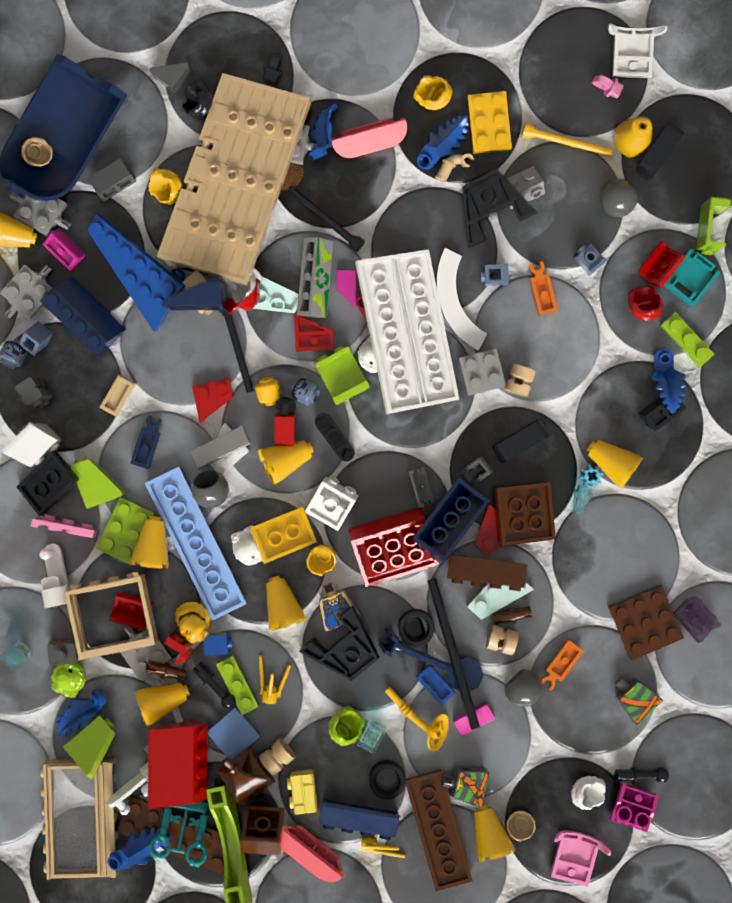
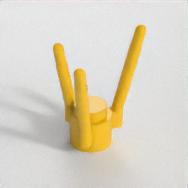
(269, 692)
(370, 845)

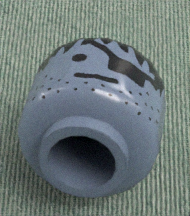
(12, 354)
(305, 391)

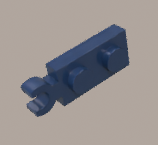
(146, 444)

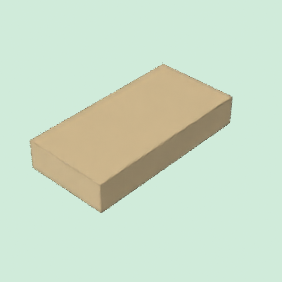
(117, 395)

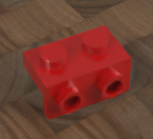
(660, 264)
(129, 611)
(181, 645)

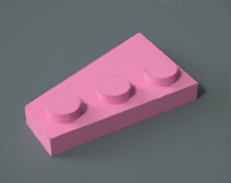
(67, 524)

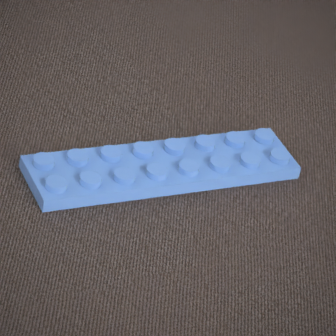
(196, 543)

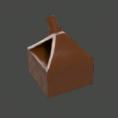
(245, 776)
(262, 830)

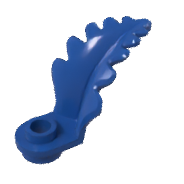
(322, 133)
(443, 142)
(668, 379)
(80, 713)
(136, 850)

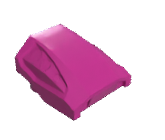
(634, 807)

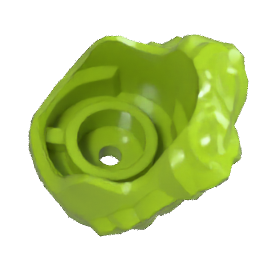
(68, 682)
(346, 726)

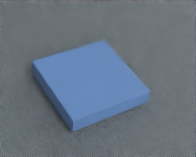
(233, 733)

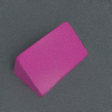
(64, 249)
(484, 716)

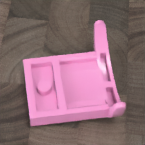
(576, 856)

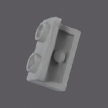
(528, 184)

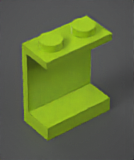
(708, 208)
(341, 374)

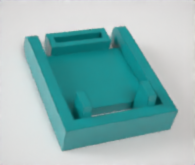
(694, 276)

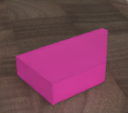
(347, 285)

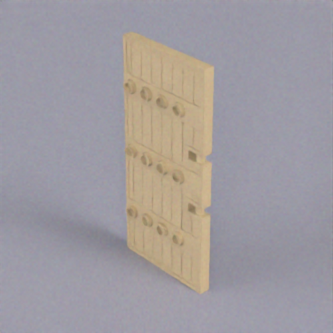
(237, 181)

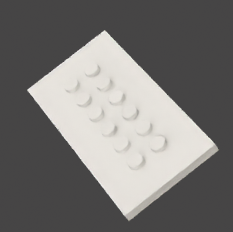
(407, 331)

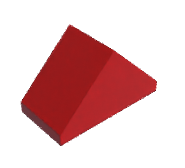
(285, 429)

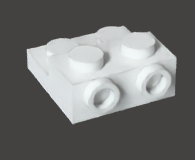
(332, 502)

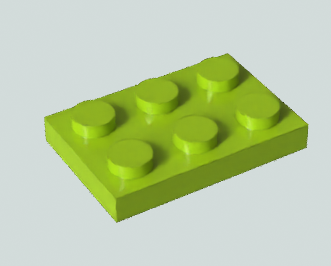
(123, 529)

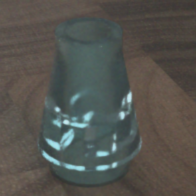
(581, 498)

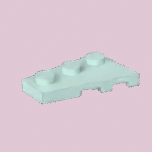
(276, 297)
(491, 599)

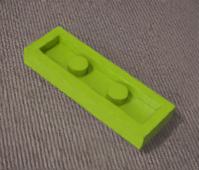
(687, 339)
(237, 684)

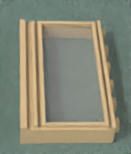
(78, 820)

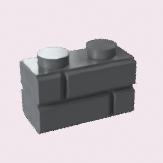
(34, 392)

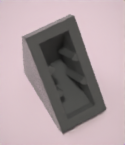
(171, 75)
(475, 471)

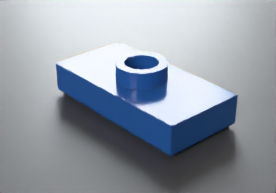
(435, 684)

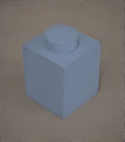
(35, 338)

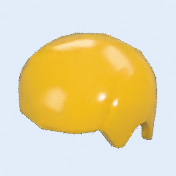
(321, 560)

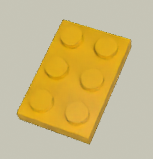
(489, 122)
(283, 535)

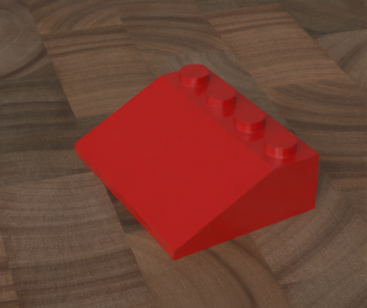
(387, 547)
(177, 764)

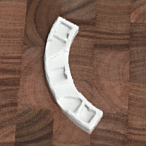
(450, 303)

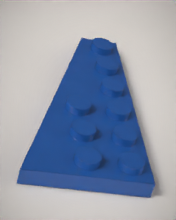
(139, 273)

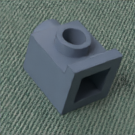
(589, 266)
(500, 270)

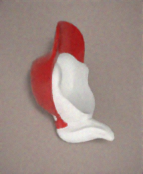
(245, 296)

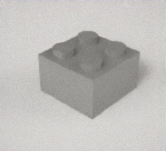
(481, 372)

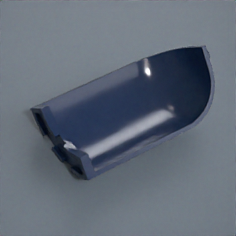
(72, 117)

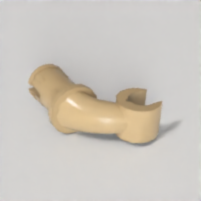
(450, 163)

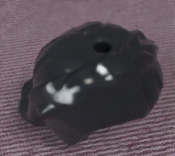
(197, 99)

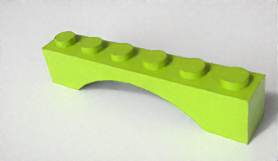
(236, 877)

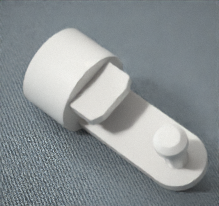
(56, 582)
(118, 797)

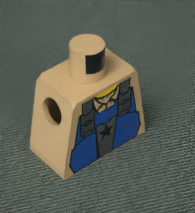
(333, 606)

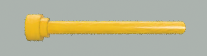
(530, 131)

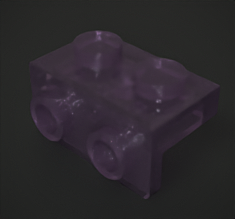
(696, 618)

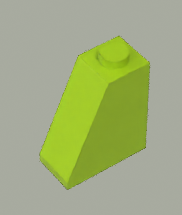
(95, 483)
(91, 745)

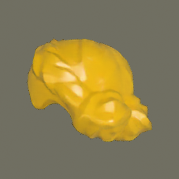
(433, 92)
(165, 185)
(192, 608)

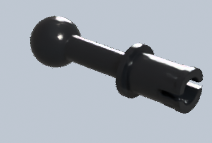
(227, 700)
(660, 775)

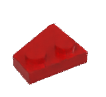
(312, 336)
(211, 397)
(488, 535)

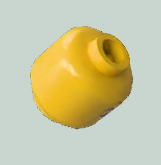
(268, 391)
(193, 628)

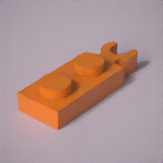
(542, 291)
(562, 663)

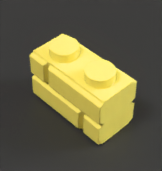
(303, 792)

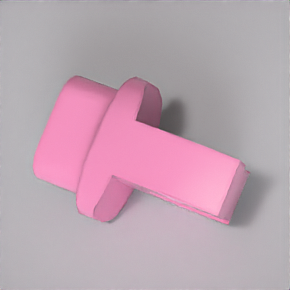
(610, 87)

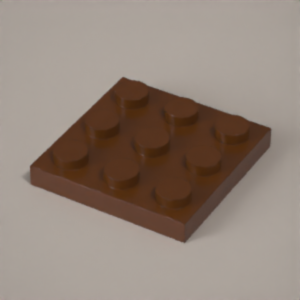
(525, 513)
(645, 622)

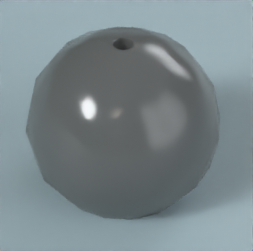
(619, 197)
(210, 489)
(524, 688)

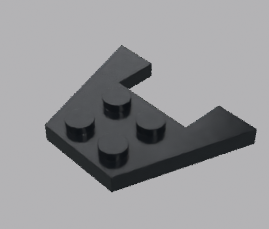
(487, 197)
(350, 654)

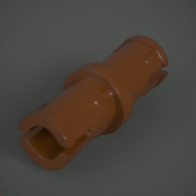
(512, 615)
(165, 670)

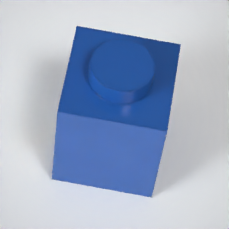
(217, 643)

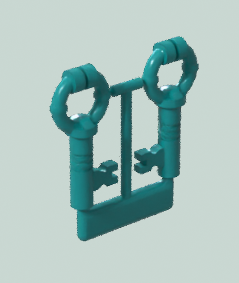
(198, 844)

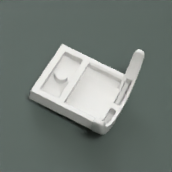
(633, 50)

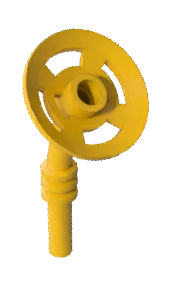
(432, 730)

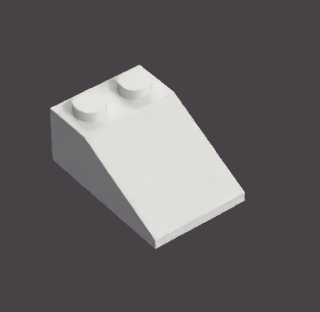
(33, 444)

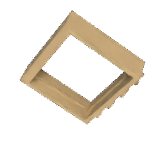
(77, 625)

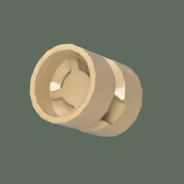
(523, 374)
(508, 637)
(277, 756)

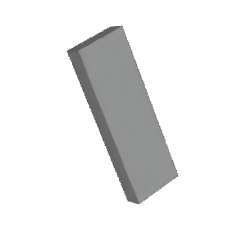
(220, 447)

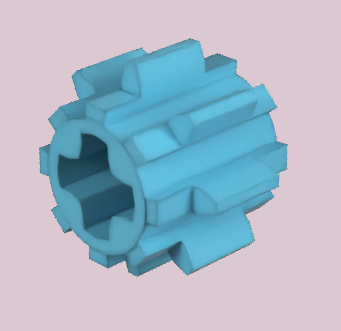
(585, 477)

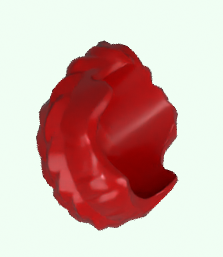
(645, 303)

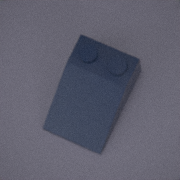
(203, 296)

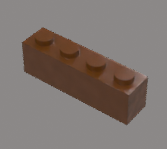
(488, 572)

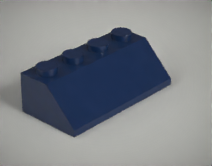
(83, 315)
(450, 521)
(359, 818)

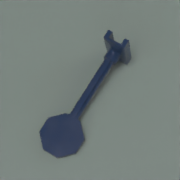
(470, 666)

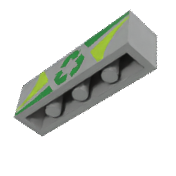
(315, 277)

